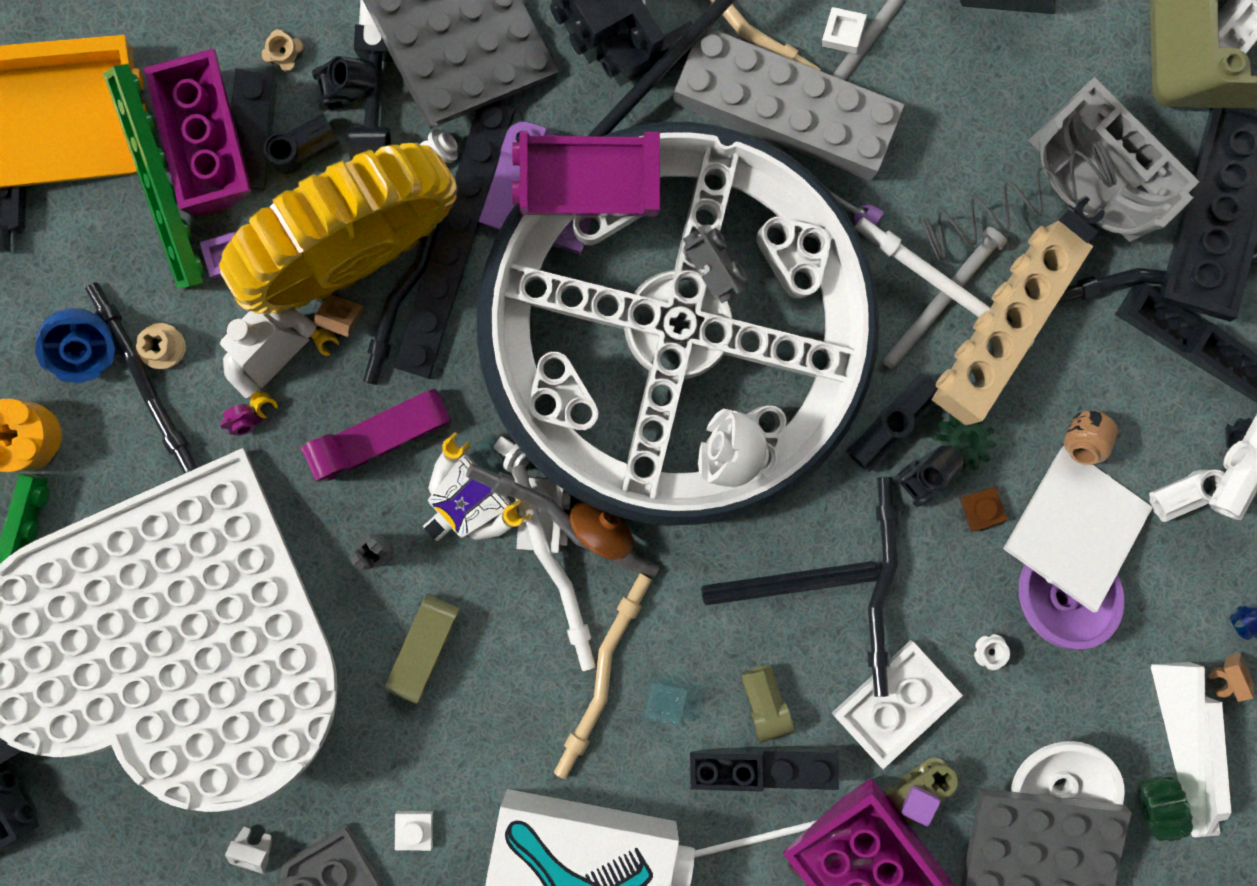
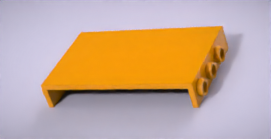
(60, 111)

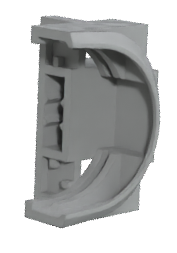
(1133, 153)

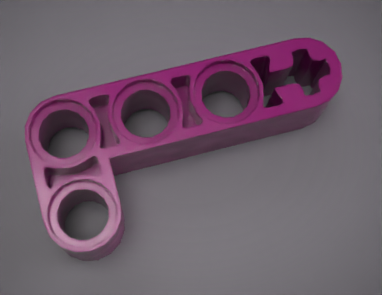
(375, 436)

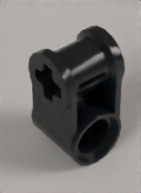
(344, 81)
(930, 474)

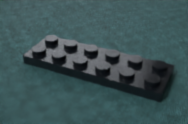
(1220, 221)

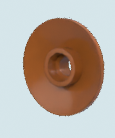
(601, 531)

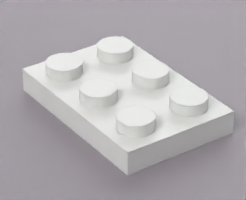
(915, 701)

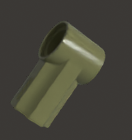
(768, 709)

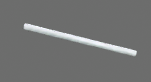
(753, 839)

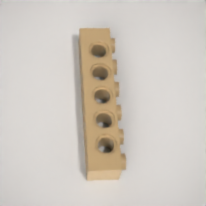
(1064, 256)

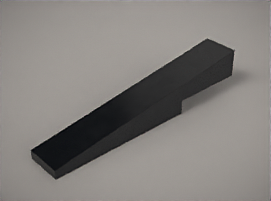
(1194, 340)

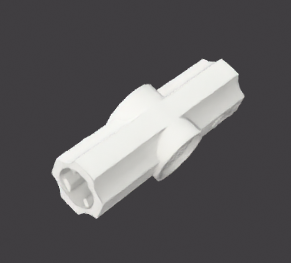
(1240, 479)

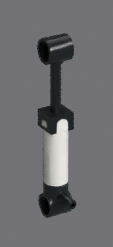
(371, 47)

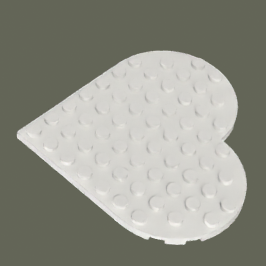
(171, 641)

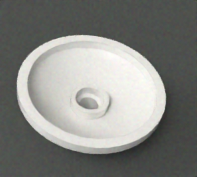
(1086, 771)

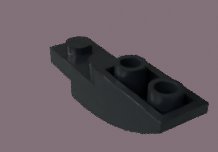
(764, 768)

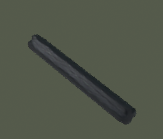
(789, 583)

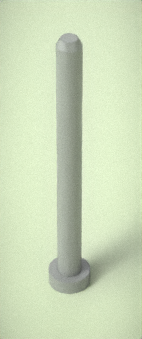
(992, 240)

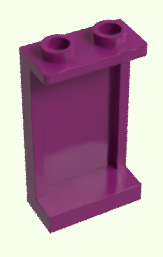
(587, 175)

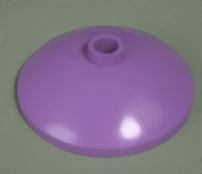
(1068, 623)

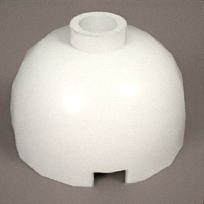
(734, 450)

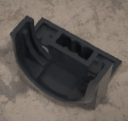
(595, 33)

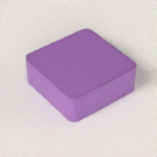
(920, 805)

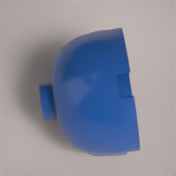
(74, 345)

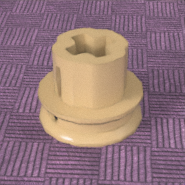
(171, 346)

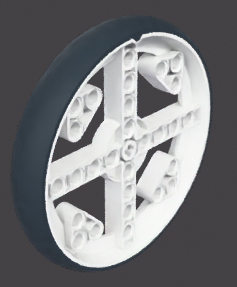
(794, 449)

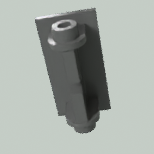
(710, 249)

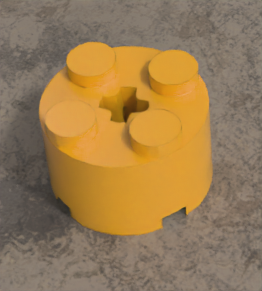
(37, 436)

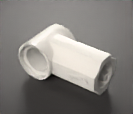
(1184, 494)

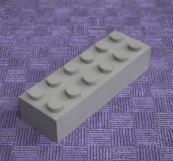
(787, 103)

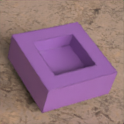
(212, 253)

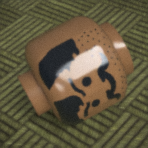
(1091, 437)

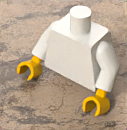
(262, 346)

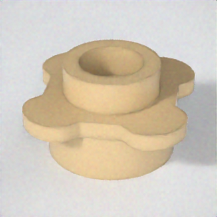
(279, 40)

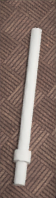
(890, 244)

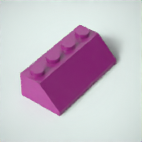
(198, 133)

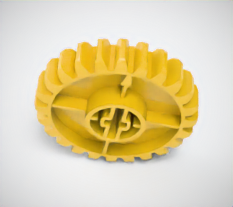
(337, 227)

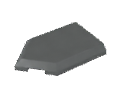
(331, 862)

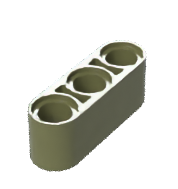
(421, 649)

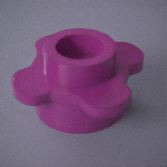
(240, 420)

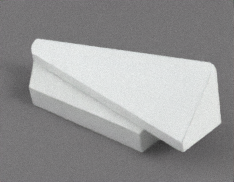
(1196, 743)

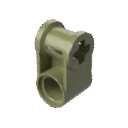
(923, 778)

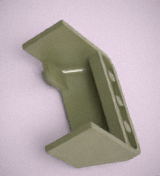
(1189, 63)

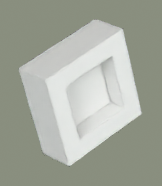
(844, 30)
(414, 830)

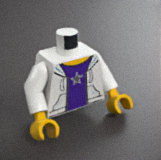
(465, 503)

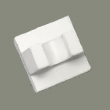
(249, 856)

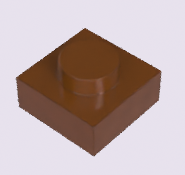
(983, 509)

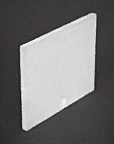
(1078, 529)

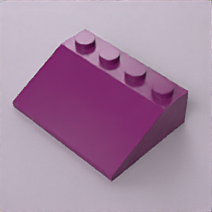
(864, 844)

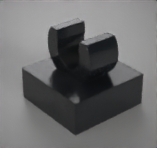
(1078, 222)

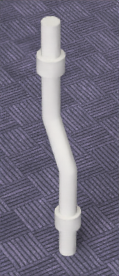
(578, 632)

